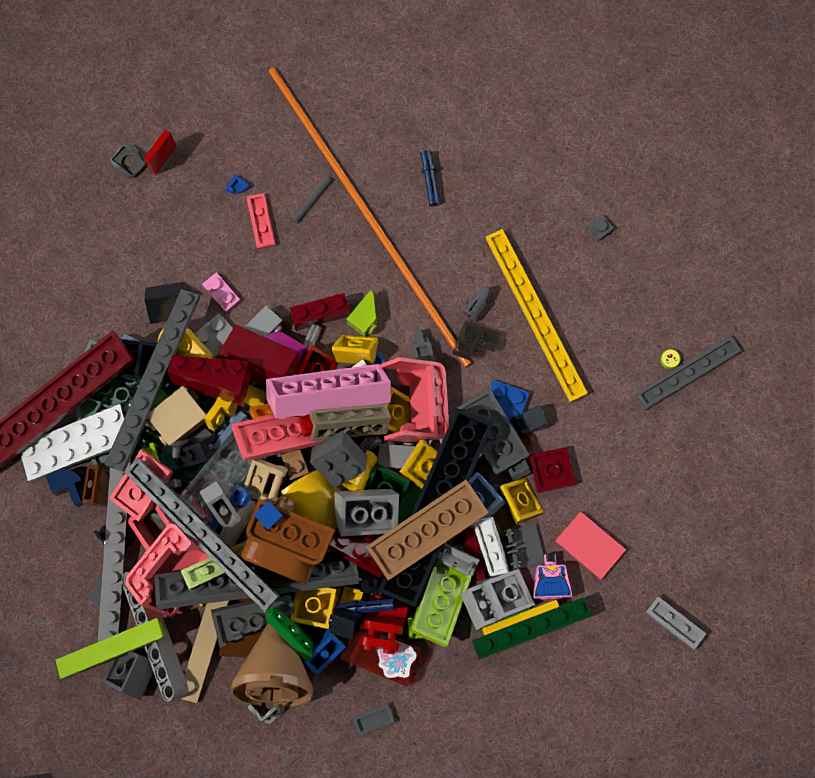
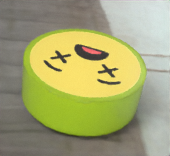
(670, 359)

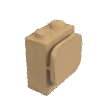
(176, 417)

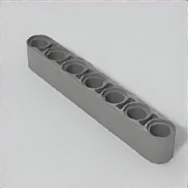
(160, 653)

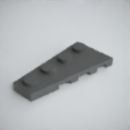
(241, 618)

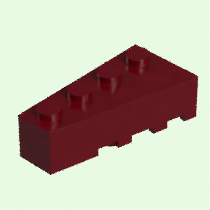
(212, 376)

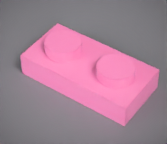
(221, 292)

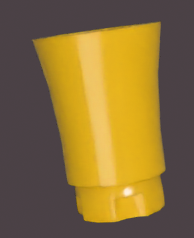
(359, 481)

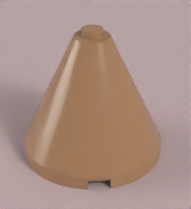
(272, 674)

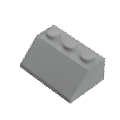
(366, 511)

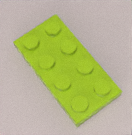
(440, 604)

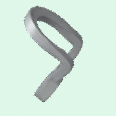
(255, 711)

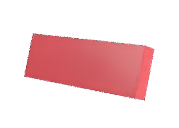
(261, 221)

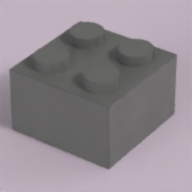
(338, 459)

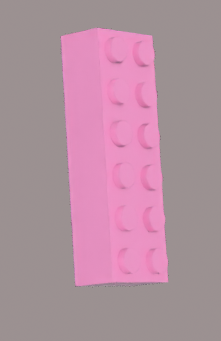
(327, 390)

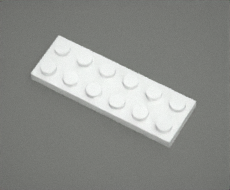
(72, 443)

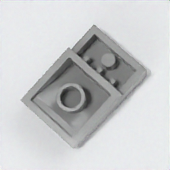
(497, 599)

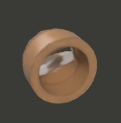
(286, 504)

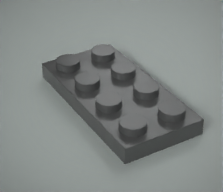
(503, 444)

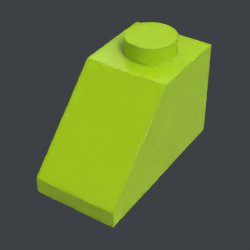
(364, 316)

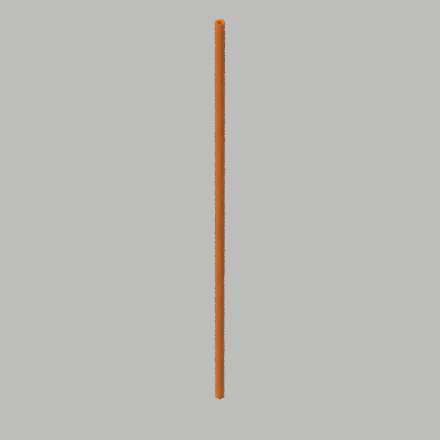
(370, 218)

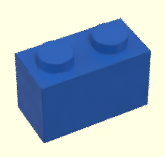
(325, 649)

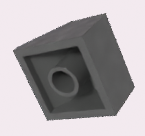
(129, 674)

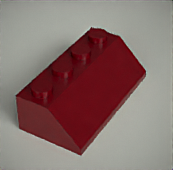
(265, 357)

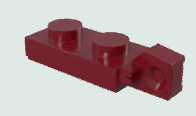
(472, 548)

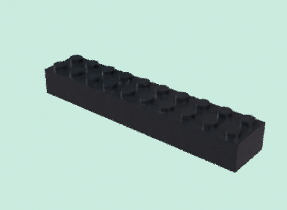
(450, 468)

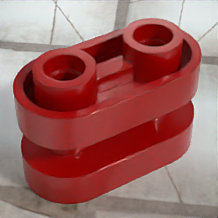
(370, 642)

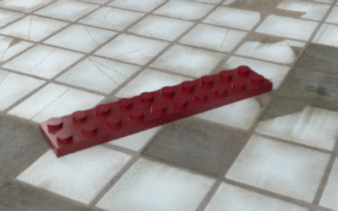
(62, 395)

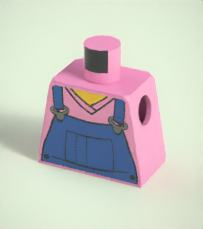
(551, 580)

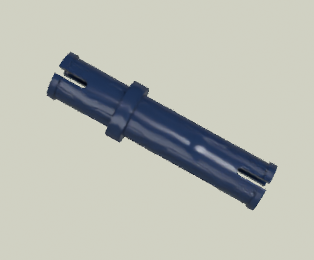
(427, 160)
(368, 606)

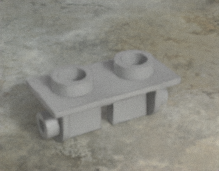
(453, 557)

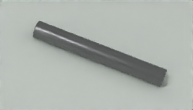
(312, 198)

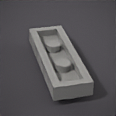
(675, 623)

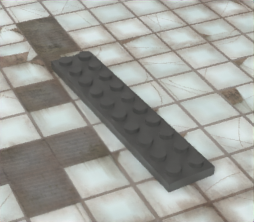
(173, 591)

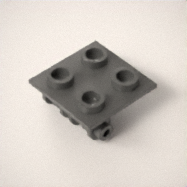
(522, 547)

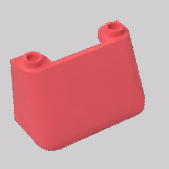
(167, 554)

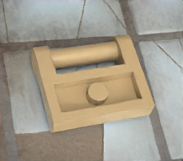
(258, 478)

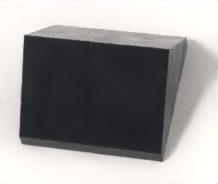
(161, 300)

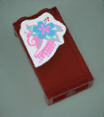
(392, 667)

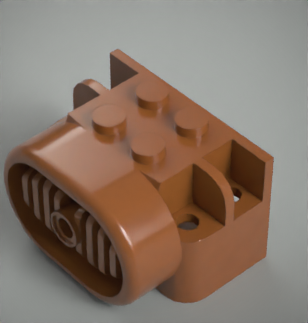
(288, 546)

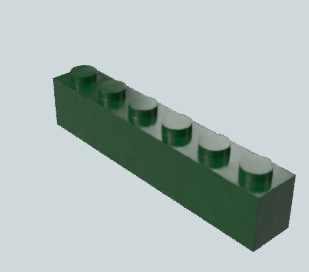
(531, 628)

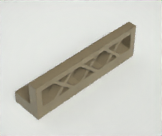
(350, 418)

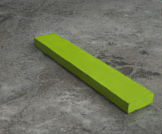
(110, 648)

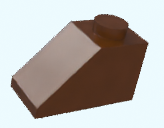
(96, 486)

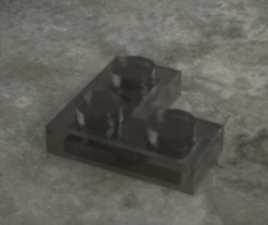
(472, 336)

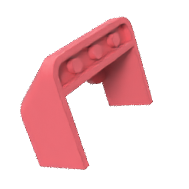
(427, 399)

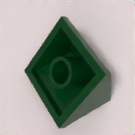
(387, 479)

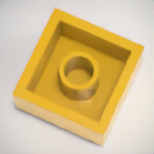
(315, 606)

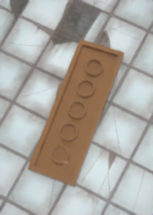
(427, 530)

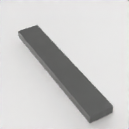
(688, 372)

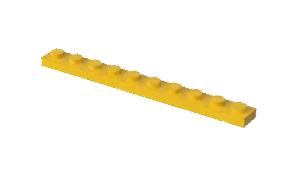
(536, 316)

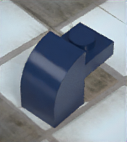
(66, 480)

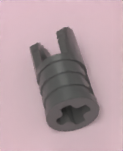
(478, 303)

